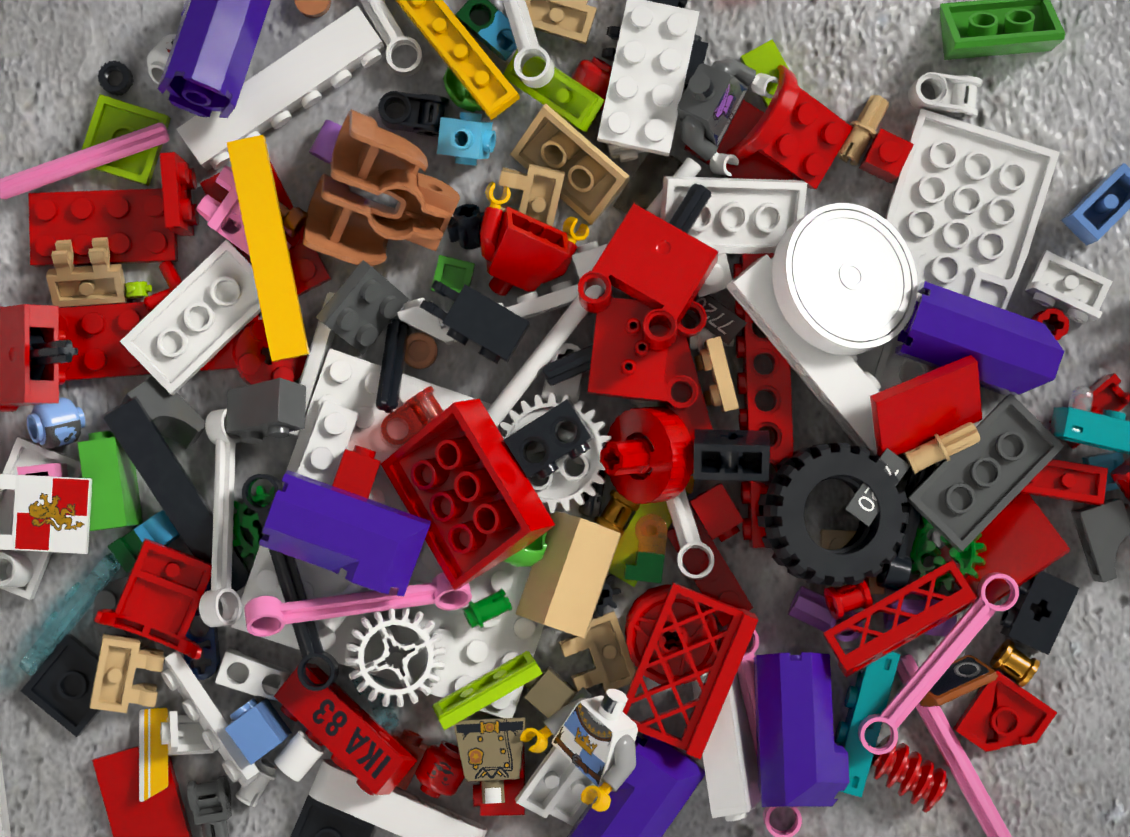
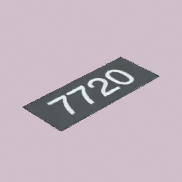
(719, 319)
(864, 503)

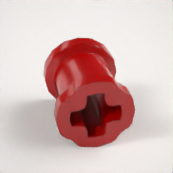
(1055, 317)
(847, 599)

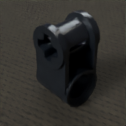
(416, 112)

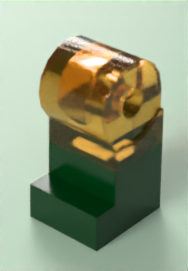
(652, 538)

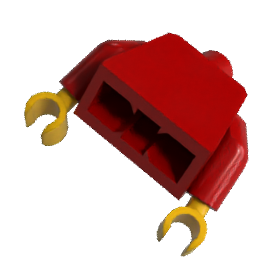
(522, 248)

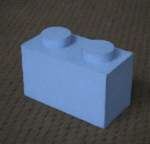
(1101, 206)
(257, 729)

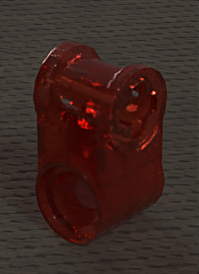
(412, 415)

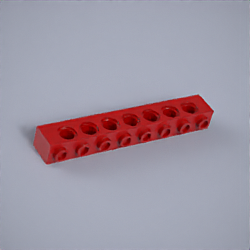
(751, 418)

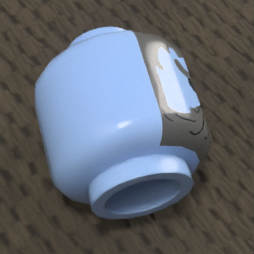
(55, 423)

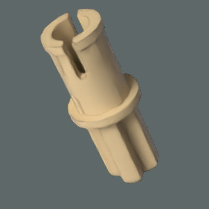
(863, 129)
(942, 447)

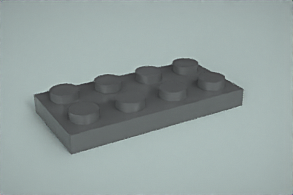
(984, 478)

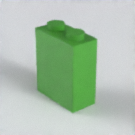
(114, 482)

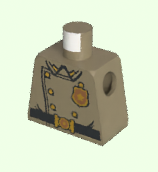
(491, 753)

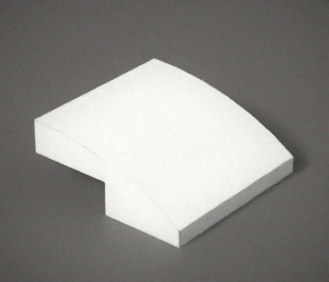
(555, 789)

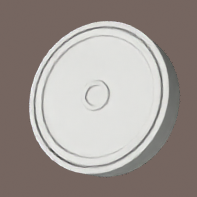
(844, 279)

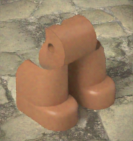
(379, 163)

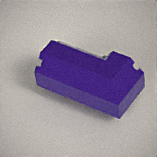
(212, 54)
(1009, 348)
(344, 532)
(795, 732)
(649, 795)

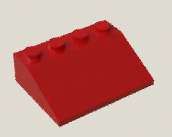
(470, 491)

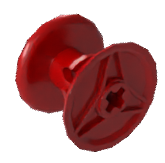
(642, 620)

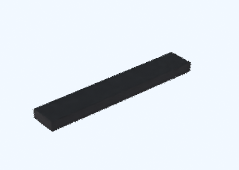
(169, 483)

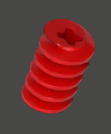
(911, 774)

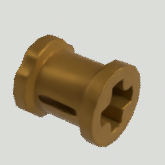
(616, 512)
(1014, 663)

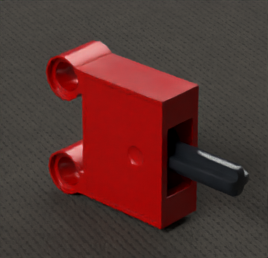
(655, 265)
(31, 355)

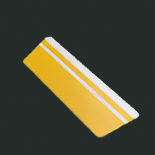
(152, 755)

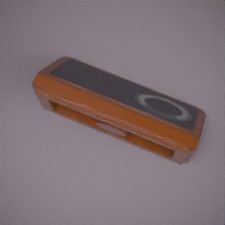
(959, 679)

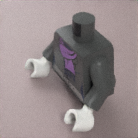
(711, 105)

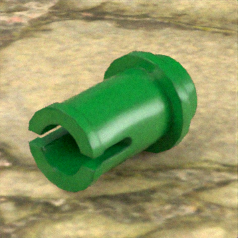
(486, 609)

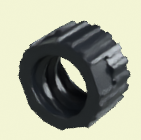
(127, 80)

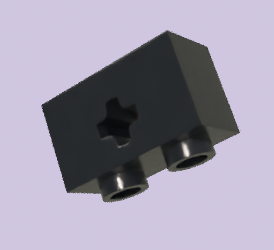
(731, 455)
(1041, 630)

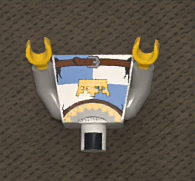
(595, 739)

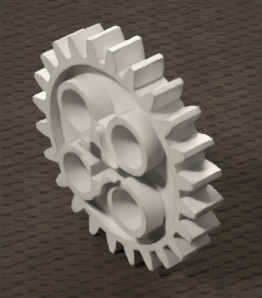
(561, 485)

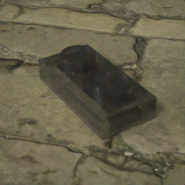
(646, 182)

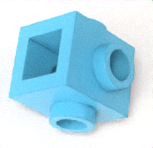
(466, 138)

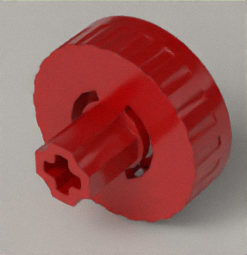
(631, 456)

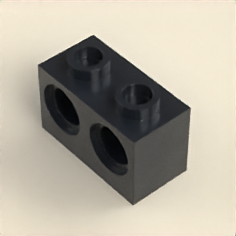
(545, 430)

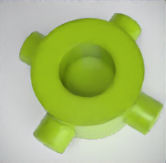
(137, 289)

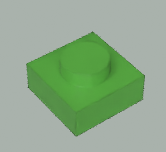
(454, 273)

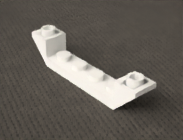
(528, 305)

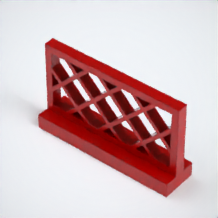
(719, 676)

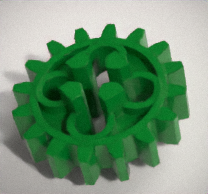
(924, 547)

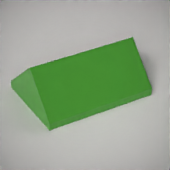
(998, 28)

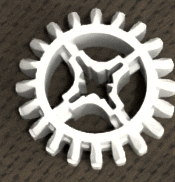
(408, 685)

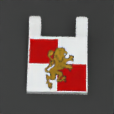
(48, 513)

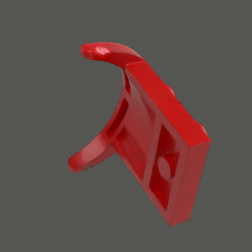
(796, 133)
(161, 597)

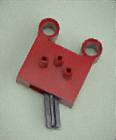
(622, 360)

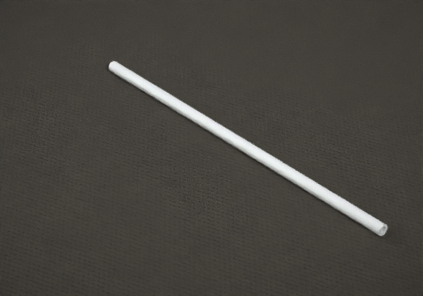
(540, 356)

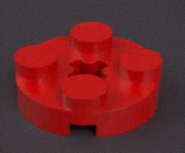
(251, 362)

